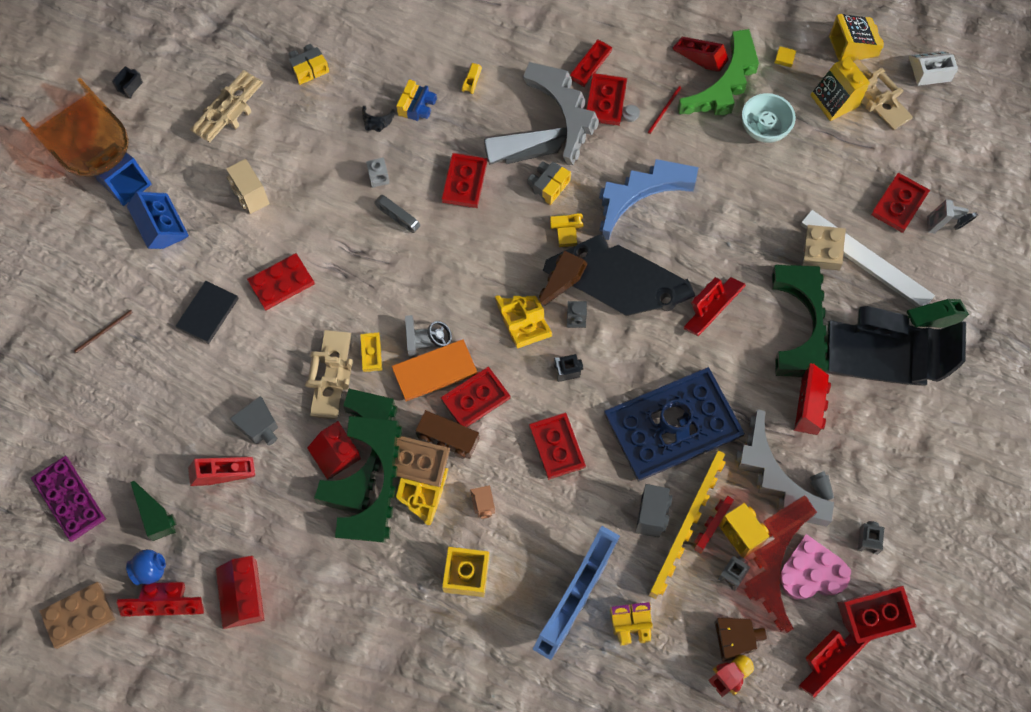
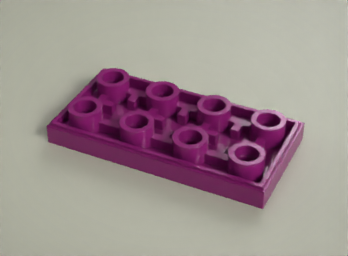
(68, 498)

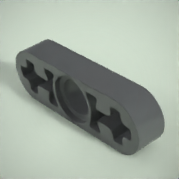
(397, 213)

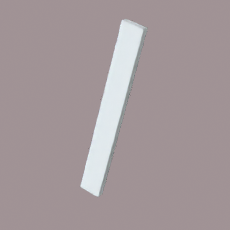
(877, 266)

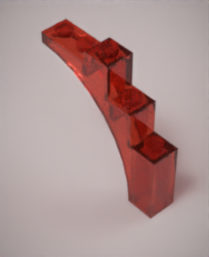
(766, 585)

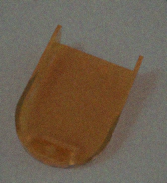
(83, 136)

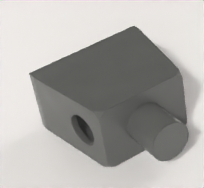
(256, 422)

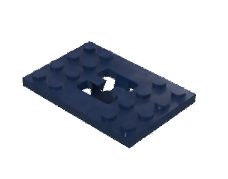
(704, 408)

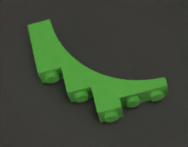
(733, 82)

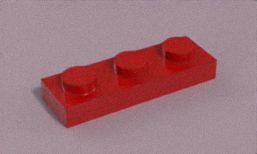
(591, 62)
(712, 524)

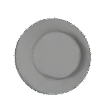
(630, 113)

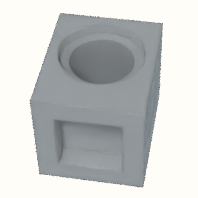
(377, 172)

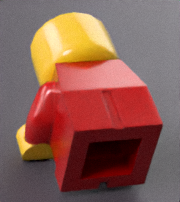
(731, 675)

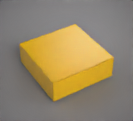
(785, 56)
(567, 236)

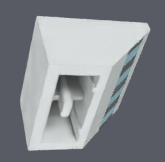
(933, 67)

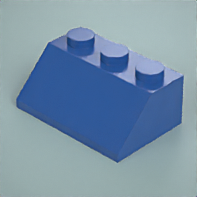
(156, 219)

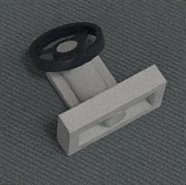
(945, 213)
(425, 337)

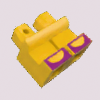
(640, 623)

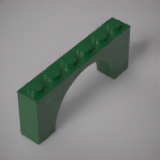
(805, 285)
(353, 492)
(373, 522)

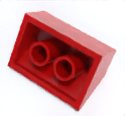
(812, 401)
(239, 592)
(877, 614)

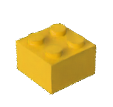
(744, 530)
(466, 572)

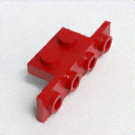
(712, 302)
(161, 600)
(828, 660)

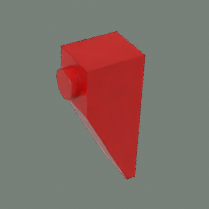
(704, 53)
(220, 470)

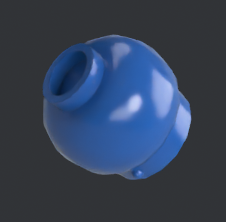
(146, 567)

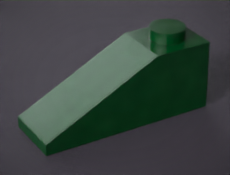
(155, 518)

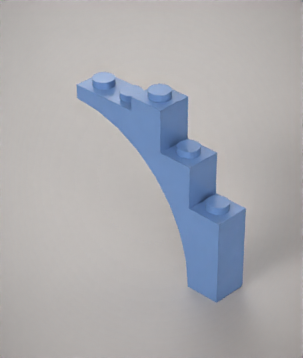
(661, 178)
(577, 593)

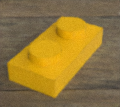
(371, 352)

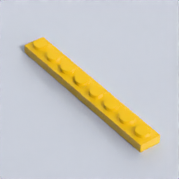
(685, 532)

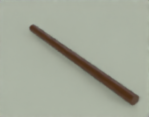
(103, 331)

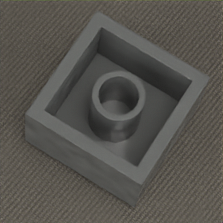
(653, 509)

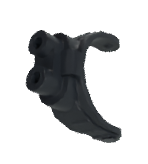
(376, 123)

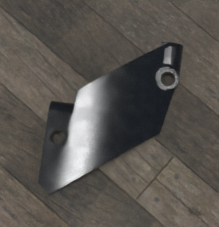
(625, 278)

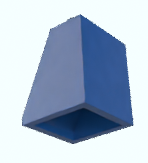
(124, 179)

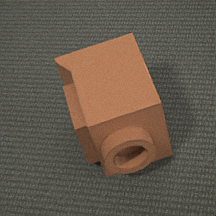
(483, 501)

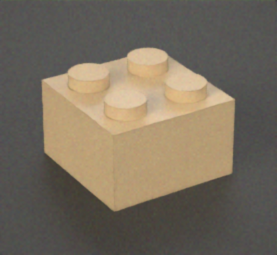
(247, 186)
(824, 247)

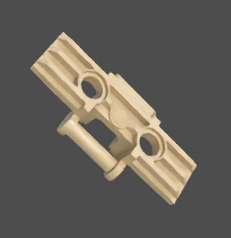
(875, 98)
(230, 107)
(336, 374)

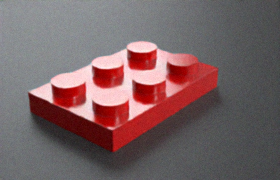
(607, 98)
(464, 180)
(900, 202)
(281, 281)
(475, 397)
(557, 446)

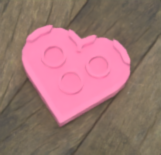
(813, 570)

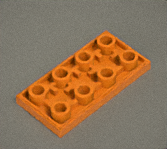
(434, 370)

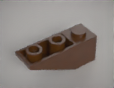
(566, 274)

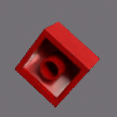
(333, 450)

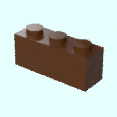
(447, 433)

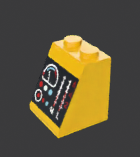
(855, 37)
(840, 89)

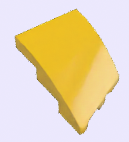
(523, 319)
(421, 497)

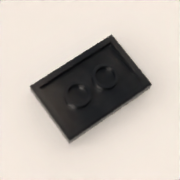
(207, 312)

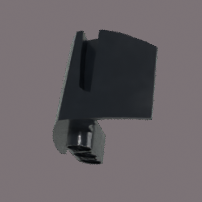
(892, 351)

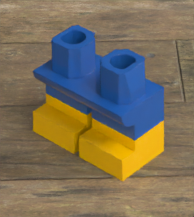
(413, 101)

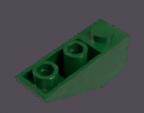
(938, 314)

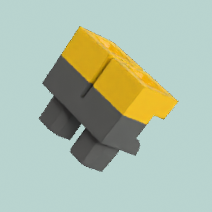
(307, 63)
(551, 182)

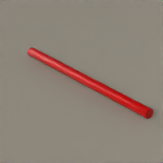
(664, 110)

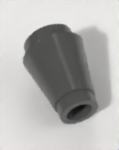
(822, 485)

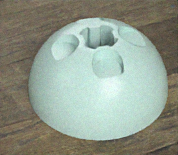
(768, 117)

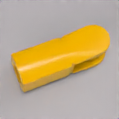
(472, 78)
(563, 221)

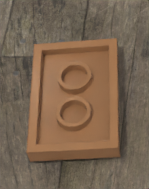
(421, 461)
(77, 615)

